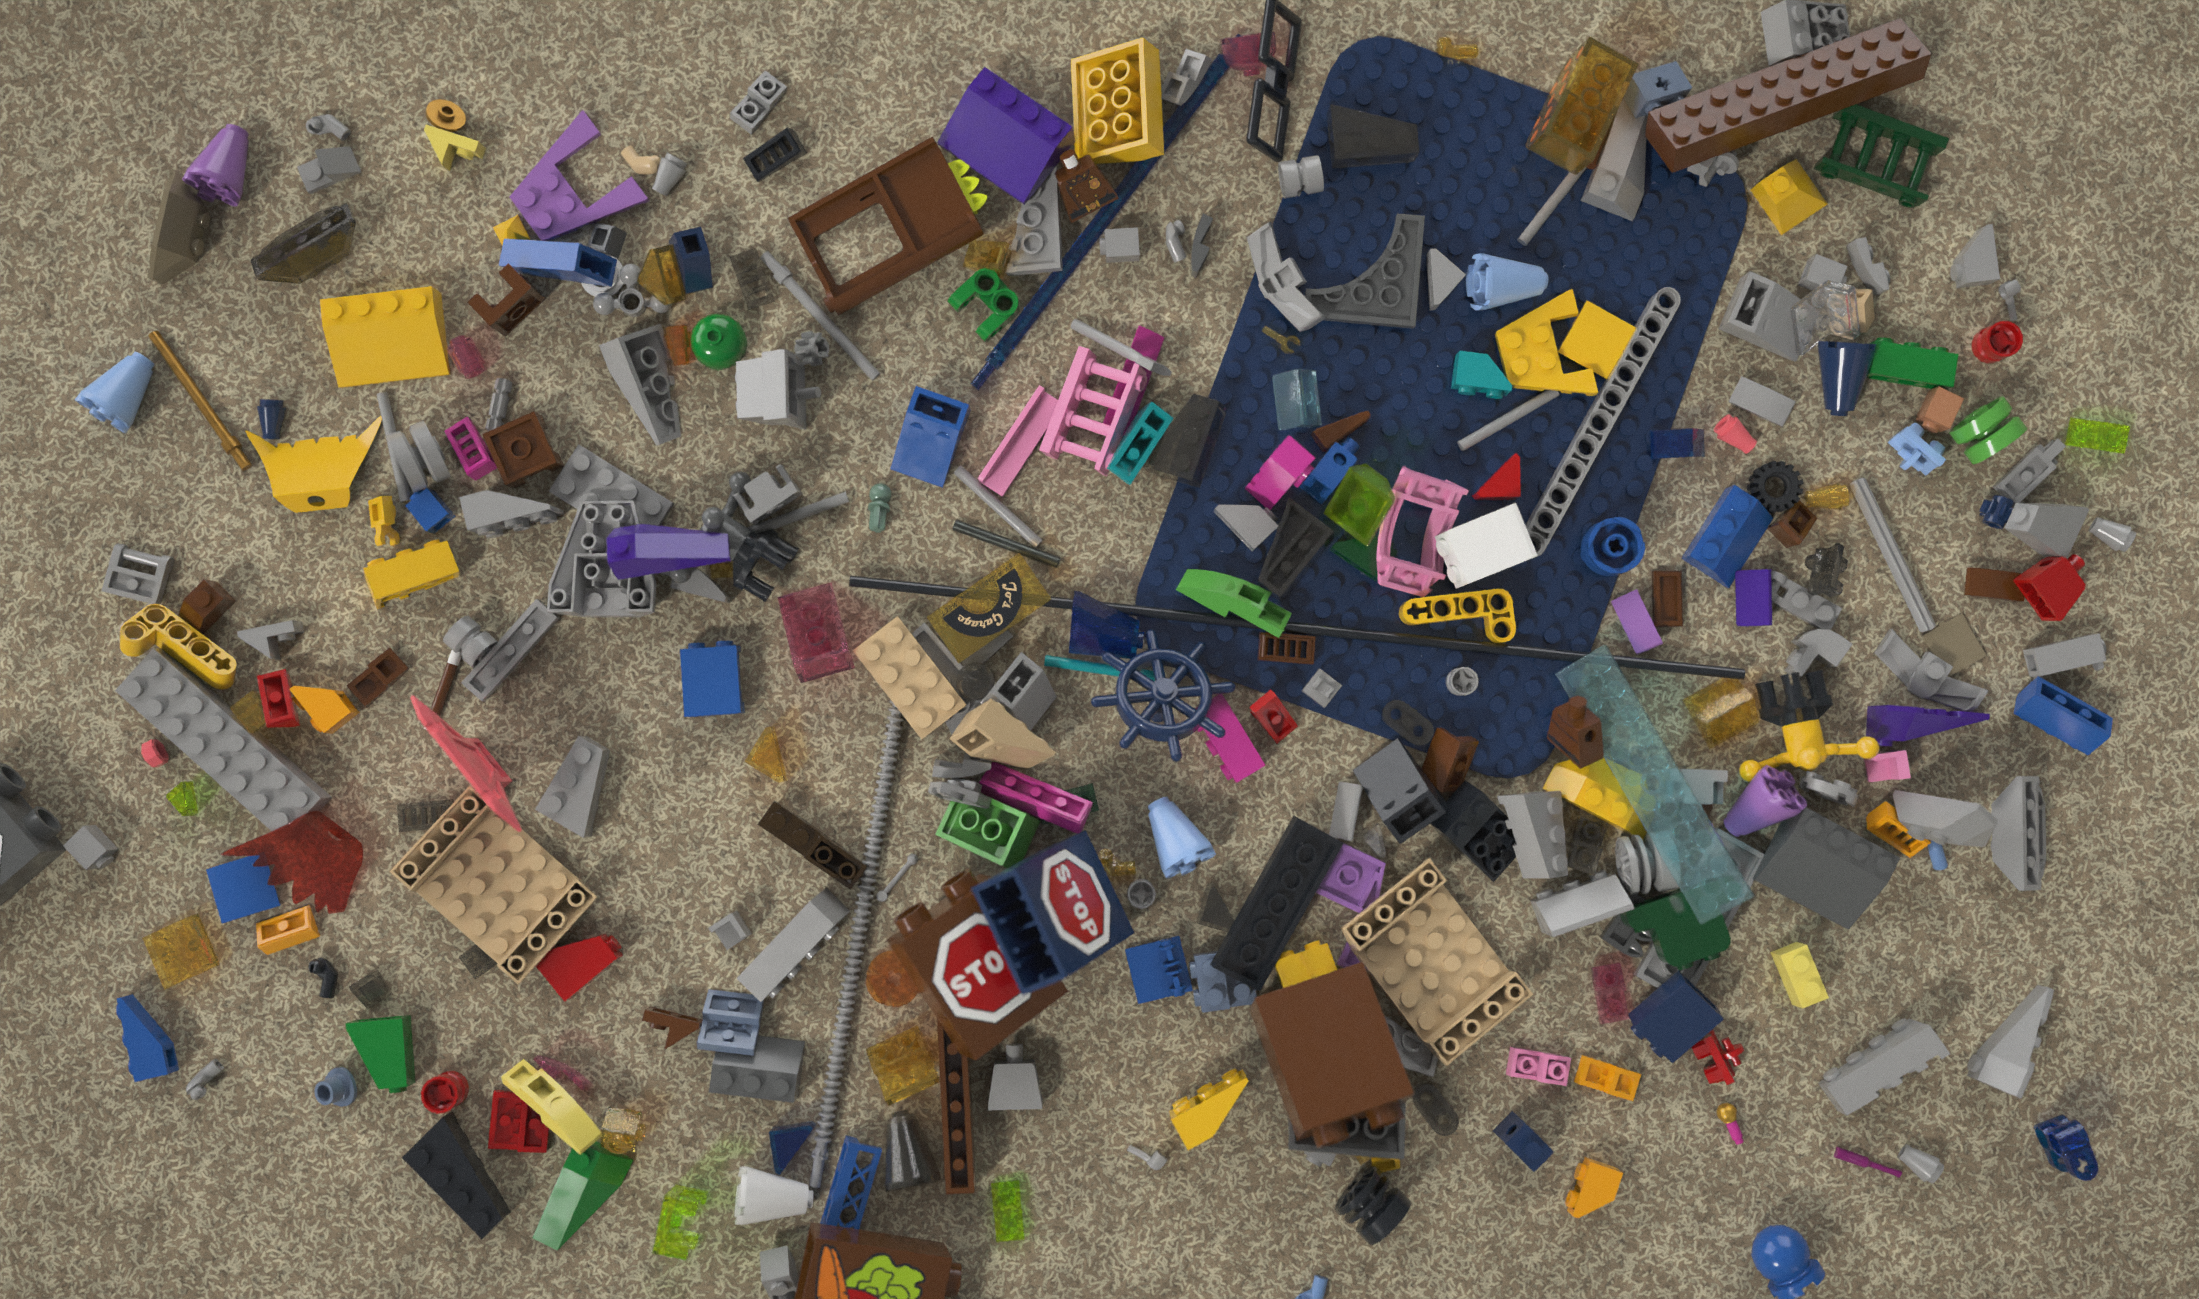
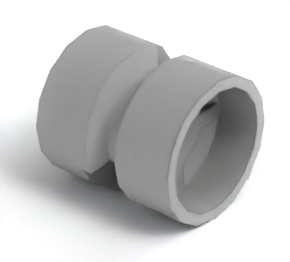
(1300, 176)
(468, 639)

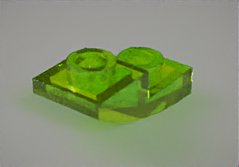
(2097, 435)
(1007, 1211)

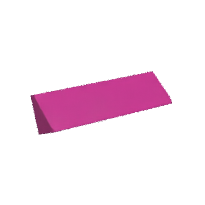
(1149, 345)
(1036, 797)

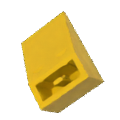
(1204, 1113)

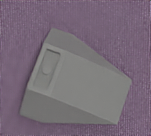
(583, 579)

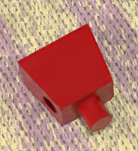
(2052, 586)

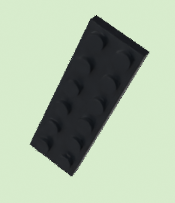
(1276, 903)

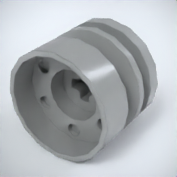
(1640, 865)

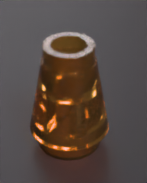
(678, 344)

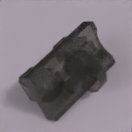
(1825, 570)

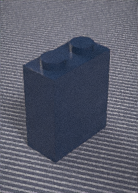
(1674, 1017)

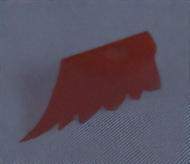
(309, 857)

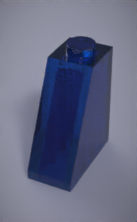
(1102, 629)

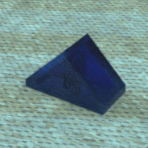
(1677, 443)
(786, 1141)

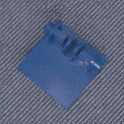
(1158, 970)

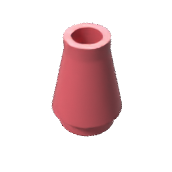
(1734, 433)

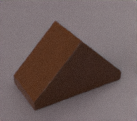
(1793, 525)

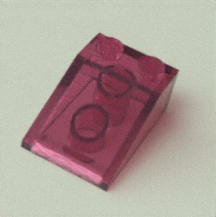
(815, 633)

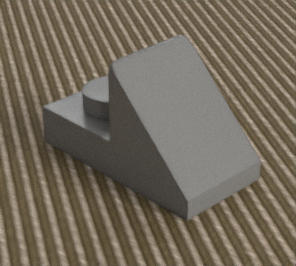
(328, 168)
(265, 637)

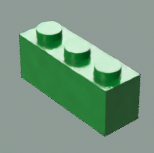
(1913, 365)

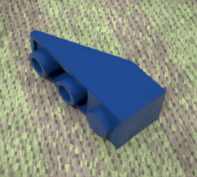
(147, 1044)

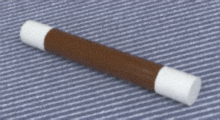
(445, 683)

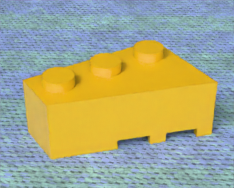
(410, 572)

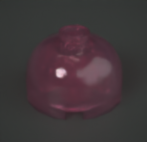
(1242, 52)

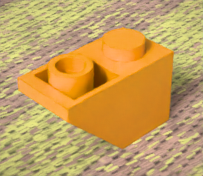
(327, 707)
(1594, 1187)

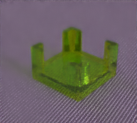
(669, 1238)

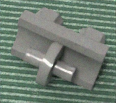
(1721, 164)

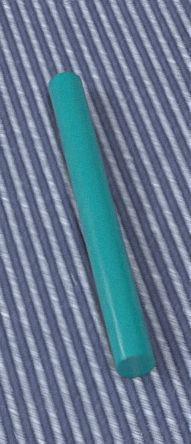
(1087, 666)

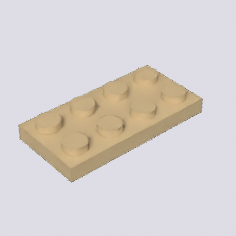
(909, 677)

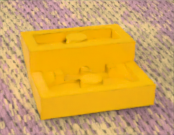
(1596, 339)

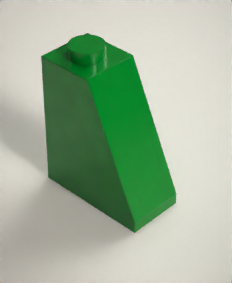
(386, 1050)

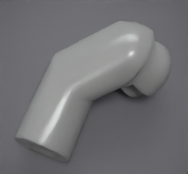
(327, 124)

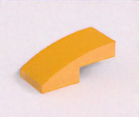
(1607, 1078)

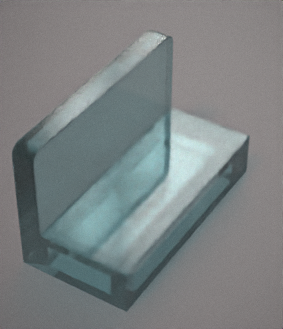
(1297, 399)

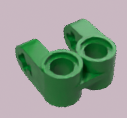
(970, 290)

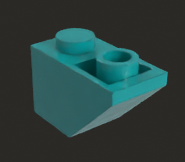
(1478, 373)

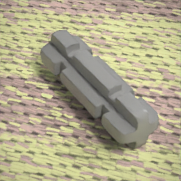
(499, 403)

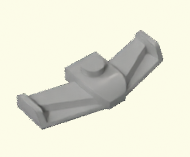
(1281, 280)
(1928, 675)

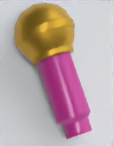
(1727, 1113)

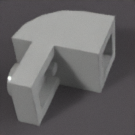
(1817, 644)

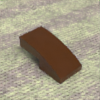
(1992, 584)
(378, 678)

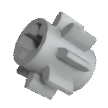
(811, 348)

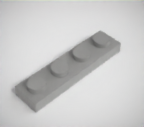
(510, 650)

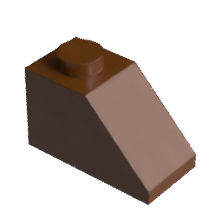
(205, 605)

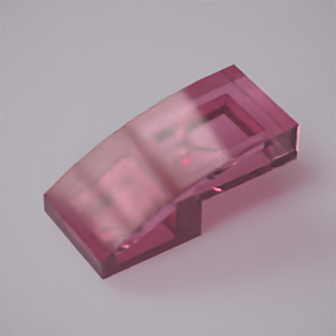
(557, 1069)

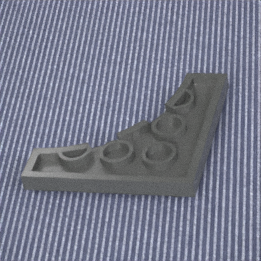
(1385, 291)

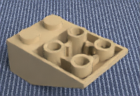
(998, 737)

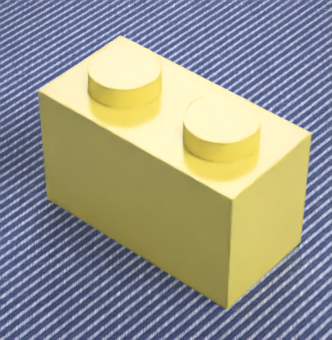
(1799, 975)

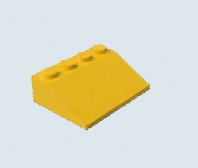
(1118, 103)
(386, 336)

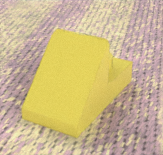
(448, 143)

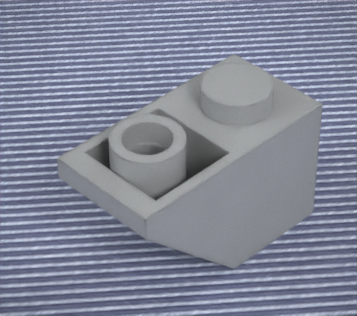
(779, 1273)

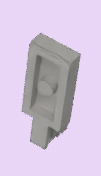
(2029, 471)

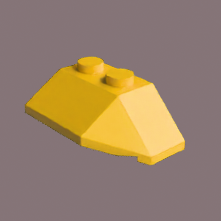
(1595, 792)

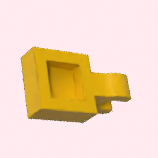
(382, 516)

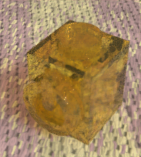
(622, 1130)

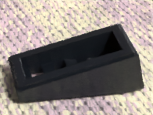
(778, 140)

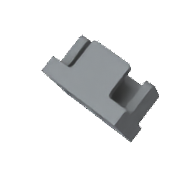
(767, 495)
(1706, 784)

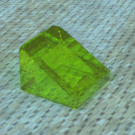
(184, 798)

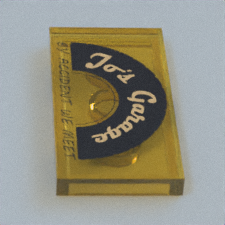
(989, 608)

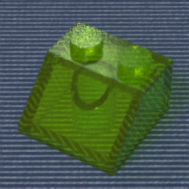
(1361, 502)

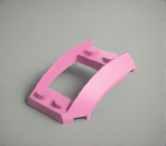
(1429, 492)

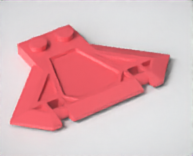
(473, 762)

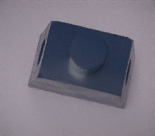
(1523, 1141)

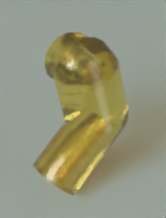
(1463, 51)
(1114, 866)

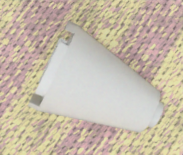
(769, 1197)

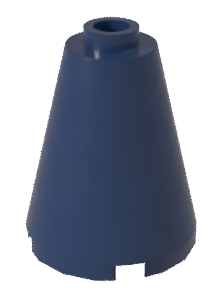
(1843, 373)

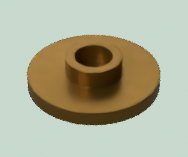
(445, 115)

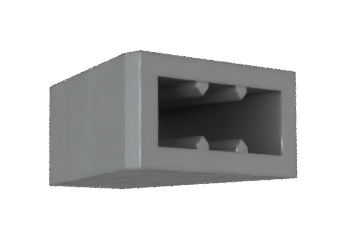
(2047, 527)

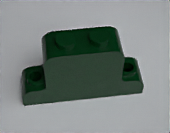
(1677, 931)

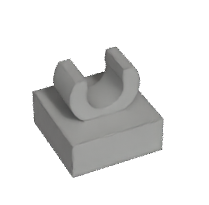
(1321, 688)

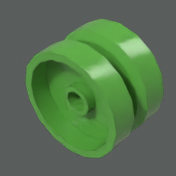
(1988, 430)

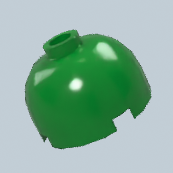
(718, 341)

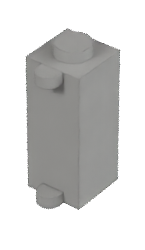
(2066, 655)

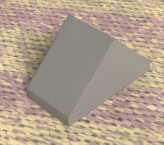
(1442, 277)

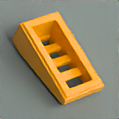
(1881, 819)

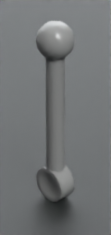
(883, 894)

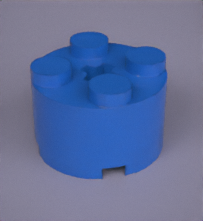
(1626, 540)

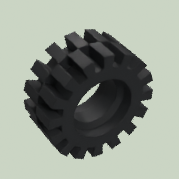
(1789, 478)

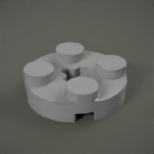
(1837, 792)

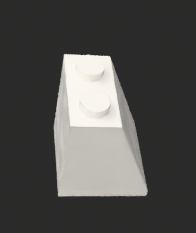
(1485, 546)

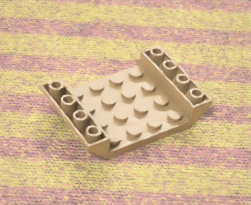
(494, 884)
(1434, 963)

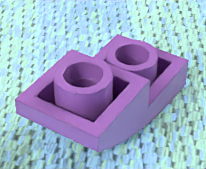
(1636, 622)

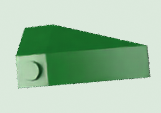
(580, 1191)

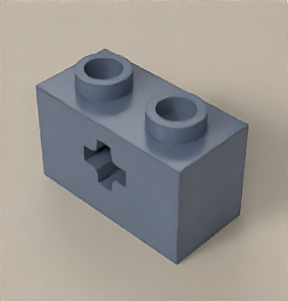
(1656, 88)

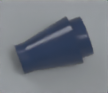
(271, 417)

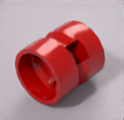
(1997, 342)
(444, 1092)

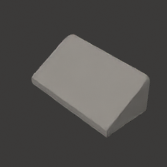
(1345, 811)

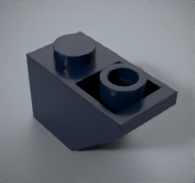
(692, 259)

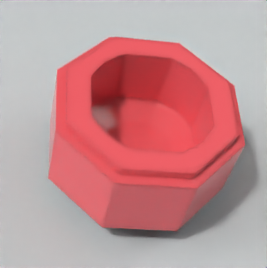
(154, 753)

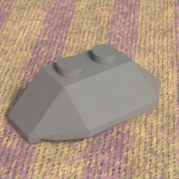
(1944, 819)
(2020, 833)

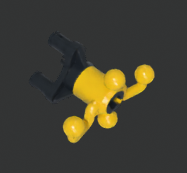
(1802, 726)

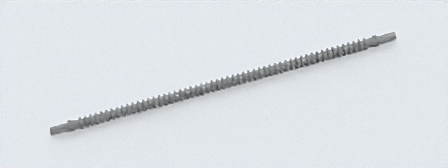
(820, 1152)

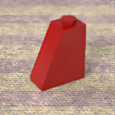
(578, 963)

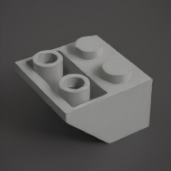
(1023, 691)

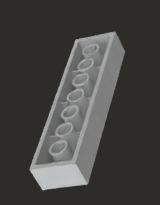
(218, 741)

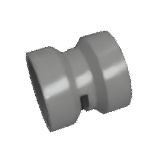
(1467, 681)
(1143, 896)

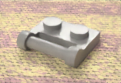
(134, 583)

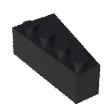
(458, 1175)

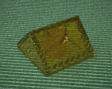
(1722, 710)

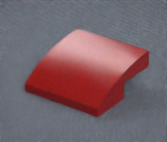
(515, 1125)

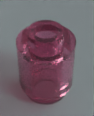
(466, 356)

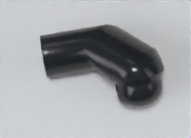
(327, 974)

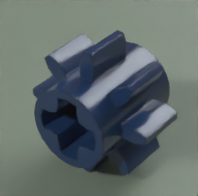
(1996, 511)

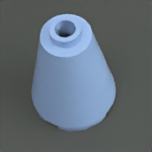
(1501, 281)

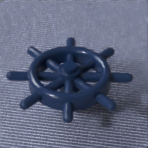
(1163, 695)

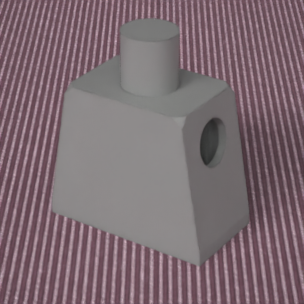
(1015, 1082)

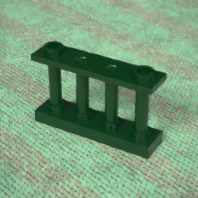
(1901, 136)

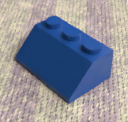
(1728, 535)

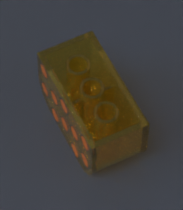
(1581, 106)

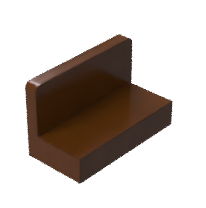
(1449, 759)

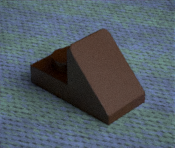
(679, 1024)

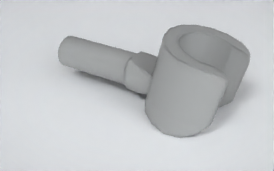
(2007, 291)
(1155, 1161)

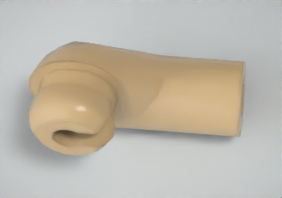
(641, 164)

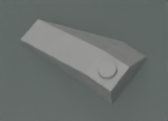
(1620, 172)
(642, 375)
(2006, 1055)

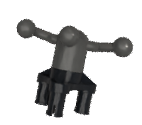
(745, 545)

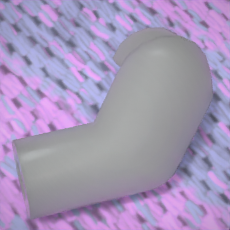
(1173, 243)
(206, 1074)

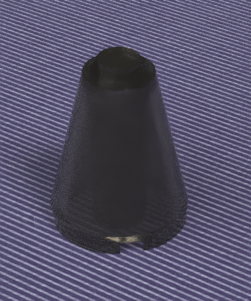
(907, 1154)

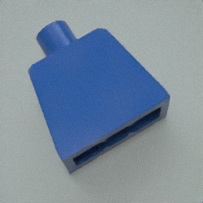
(1331, 470)

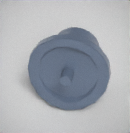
(337, 1088)

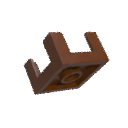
(513, 307)
(522, 449)

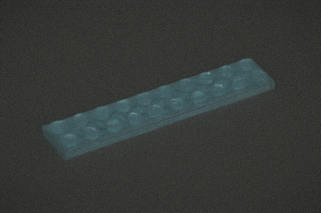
(1657, 788)

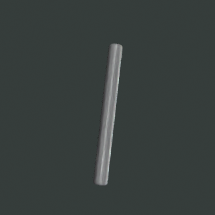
(1892, 555)

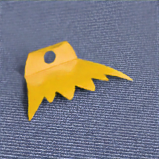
(314, 468)

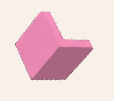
(1888, 766)

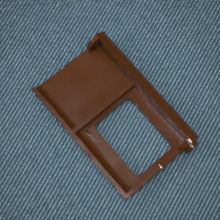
(922, 207)

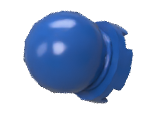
(1785, 1260)

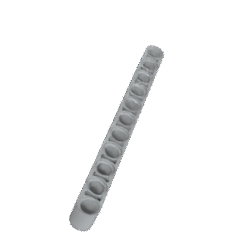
(1606, 413)

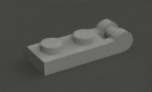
(1800, 603)

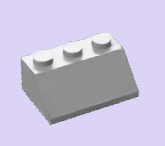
(1580, 903)

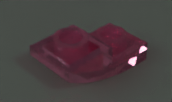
(1609, 993)

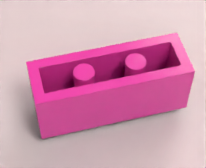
(1235, 748)

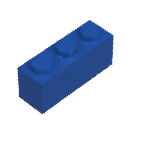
(2063, 715)

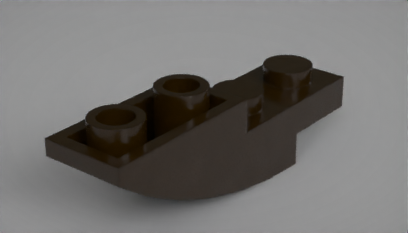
(812, 844)

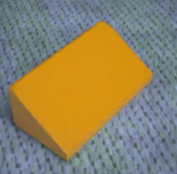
(286, 930)

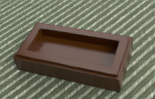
(1667, 598)

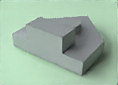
(960, 791)

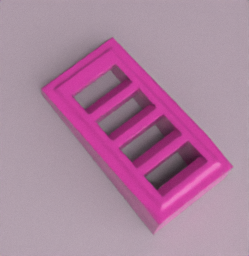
(480, 463)

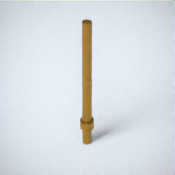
(229, 443)

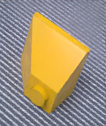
(1788, 196)

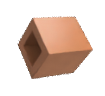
(1939, 410)

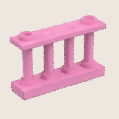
(1074, 392)

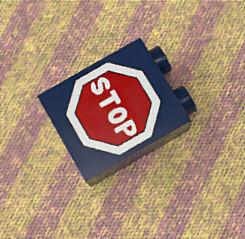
(1053, 912)

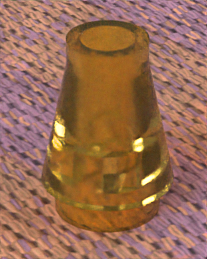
(1829, 497)

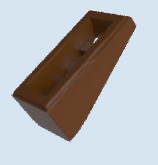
(1337, 431)
(1263, 648)

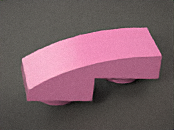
(1538, 1066)

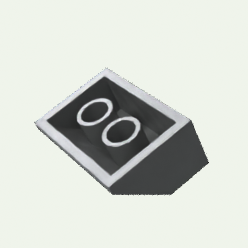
(768, 1075)

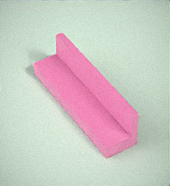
(1019, 442)

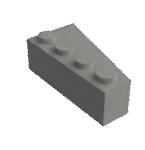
(793, 944)
(1882, 1064)

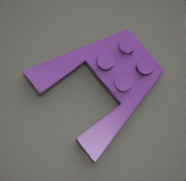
(550, 201)
(1354, 883)

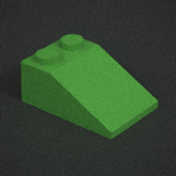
(993, 833)

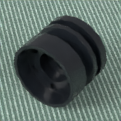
(1378, 1209)

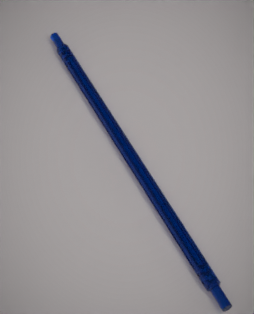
(1097, 227)

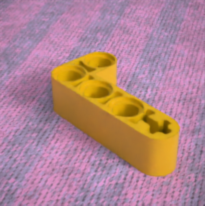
(1456, 611)
(214, 667)

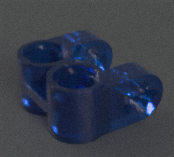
(2071, 1142)

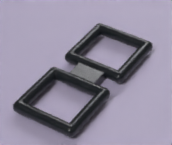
(1275, 81)

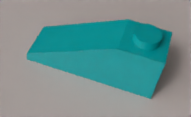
(1139, 441)

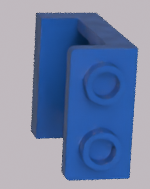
(711, 679)

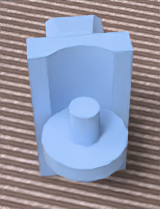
(1916, 451)

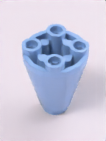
(118, 391)
(1177, 839)

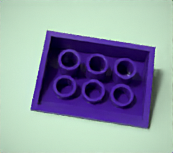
(1006, 136)

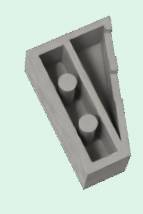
(577, 787)
(1538, 832)

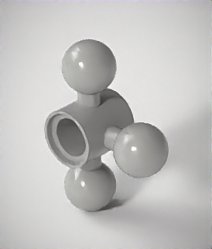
(605, 303)

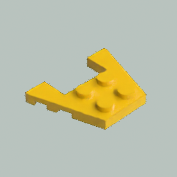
(1531, 353)

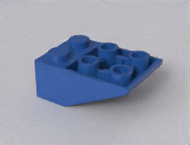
(930, 436)

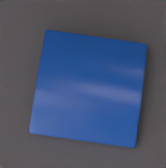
(241, 889)

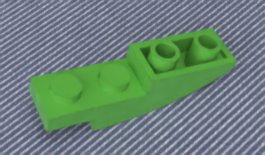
(1229, 593)

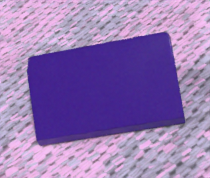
(1753, 597)

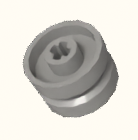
(418, 456)

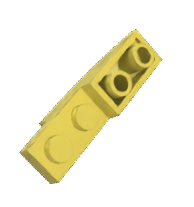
(553, 1104)

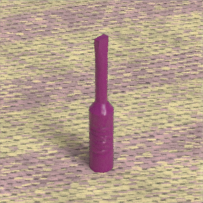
(1863, 1161)

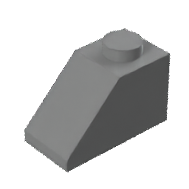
(1977, 260)
(1248, 522)

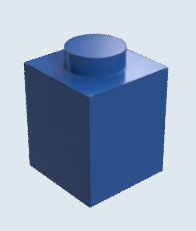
(429, 510)

